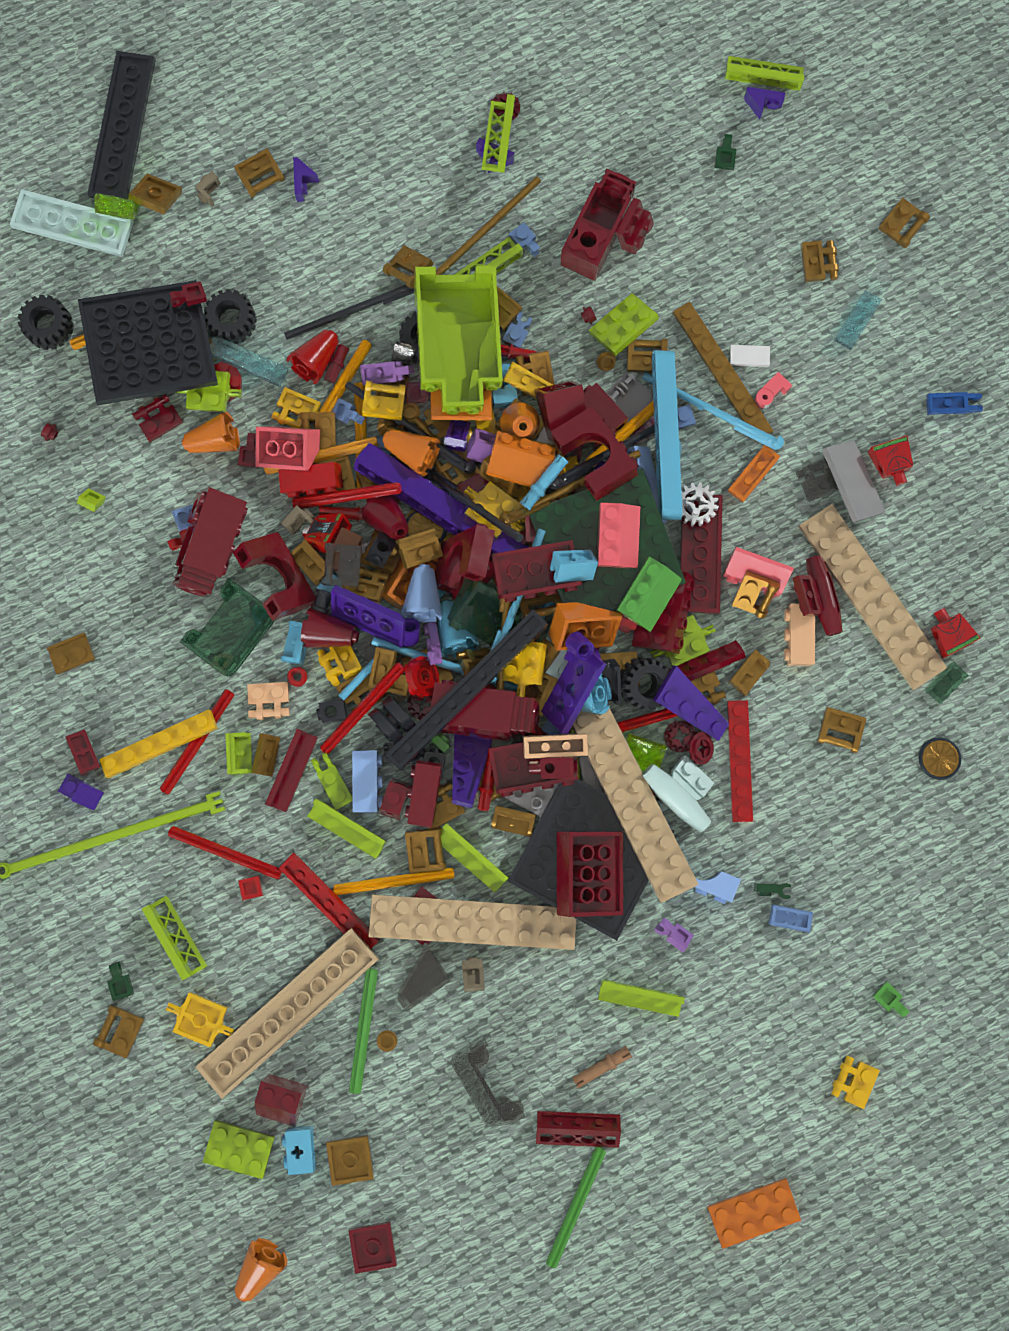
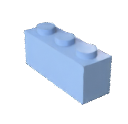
(366, 781)

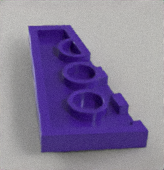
(688, 703)
(468, 767)

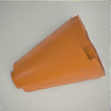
(519, 413)
(213, 436)
(412, 449)
(259, 1269)

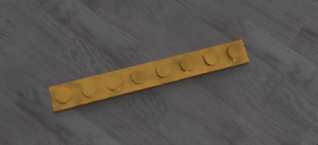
(720, 367)

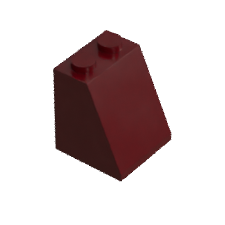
(601, 402)
(559, 404)
(280, 1099)

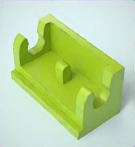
(238, 753)

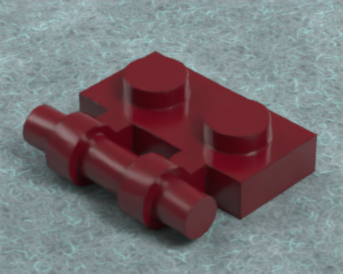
(162, 422)

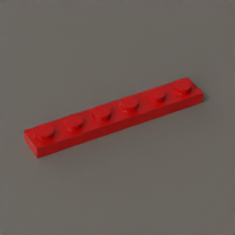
(740, 761)
(325, 899)

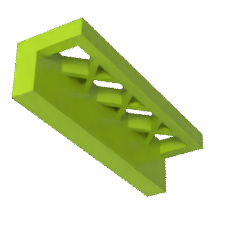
(764, 76)
(504, 133)
(502, 260)
(346, 828)
(472, 858)
(167, 941)
(640, 997)

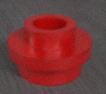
(290, 676)

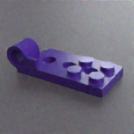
(373, 618)
(578, 655)

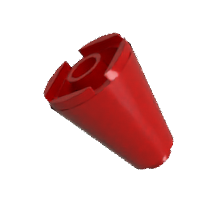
(313, 356)

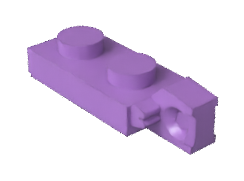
(385, 372)
(433, 643)

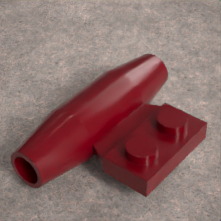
(818, 595)

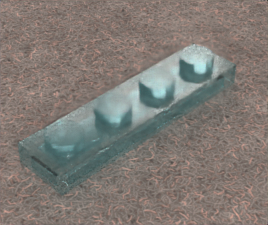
(248, 361)

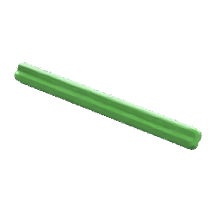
(363, 1031)
(575, 1207)

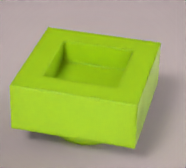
(91, 500)

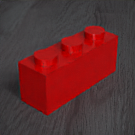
(319, 477)

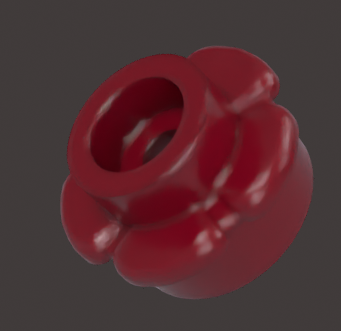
(588, 315)
(49, 432)

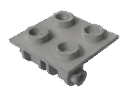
(630, 395)
(533, 801)

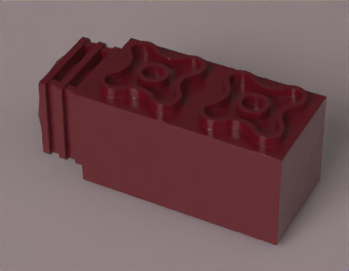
(596, 225)
(208, 540)
(491, 714)

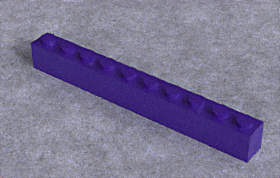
(423, 495)

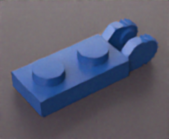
(952, 403)

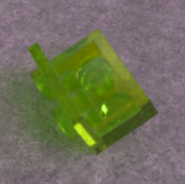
(116, 206)
(646, 751)

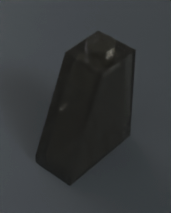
(423, 980)

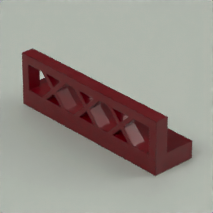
(291, 770)
(579, 1126)

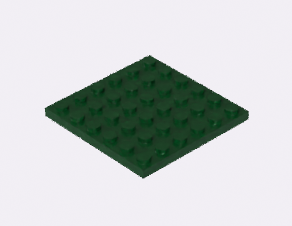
(577, 520)

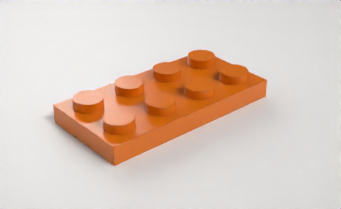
(754, 1213)

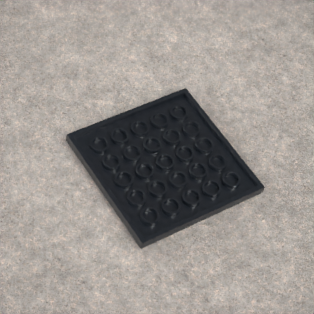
(145, 345)
(580, 810)

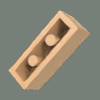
(799, 637)
(555, 745)

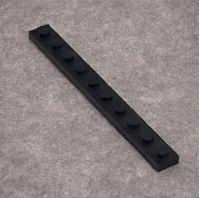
(466, 690)

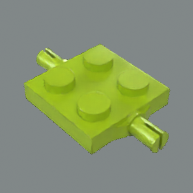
(213, 397)
(694, 643)

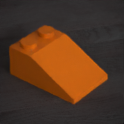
(593, 622)

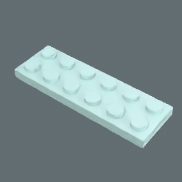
(70, 223)

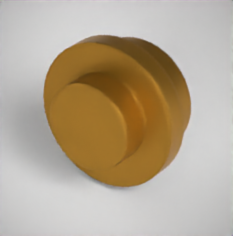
(606, 361)
(410, 412)
(387, 1040)

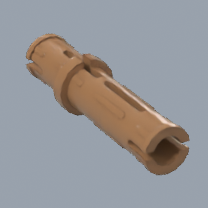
(602, 1066)

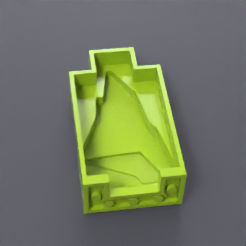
(458, 336)

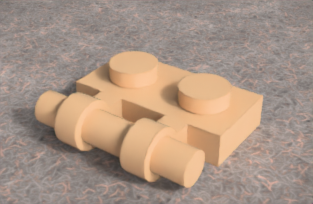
(266, 694)

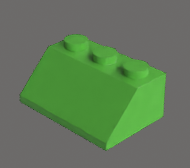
(649, 594)

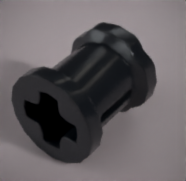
(322, 601)

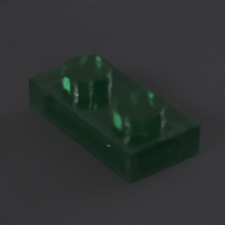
(946, 682)

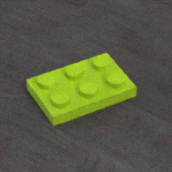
(623, 324)
(238, 1149)

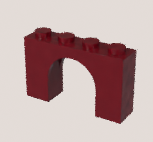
(590, 427)
(274, 552)
(464, 556)

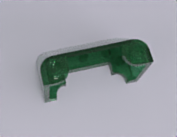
(478, 610)
(231, 630)

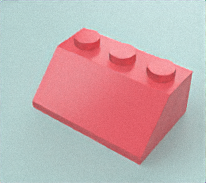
(286, 447)
(618, 535)
(743, 561)

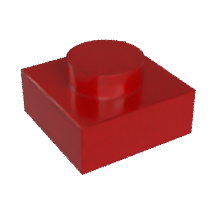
(250, 888)

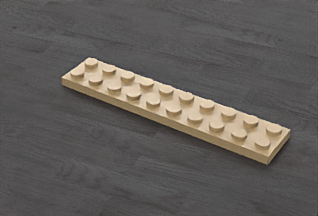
(872, 597)
(635, 805)
(470, 922)
(287, 1013)

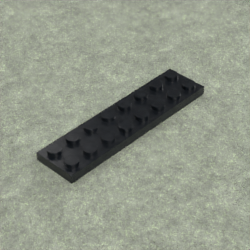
(122, 125)

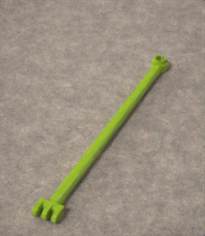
(114, 835)

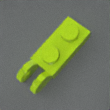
(333, 783)

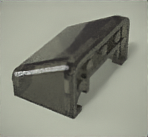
(466, 1065)

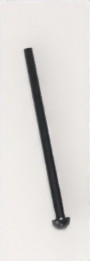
(386, 298)
(444, 452)
(588, 465)
(451, 488)

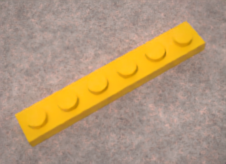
(158, 743)

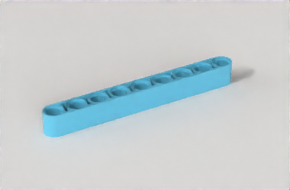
(666, 435)

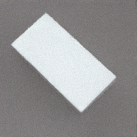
(750, 355)

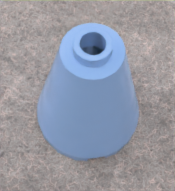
(422, 596)

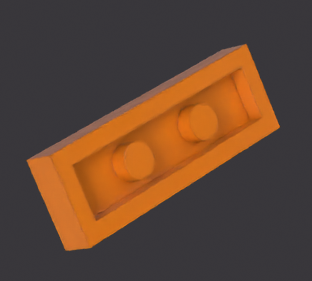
(753, 473)

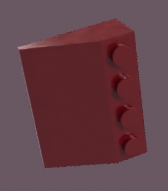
(589, 874)

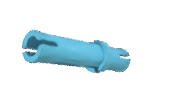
(537, 490)

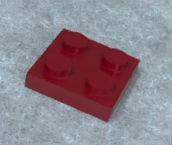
(372, 1247)

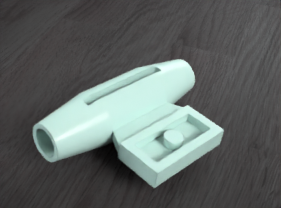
(682, 791)

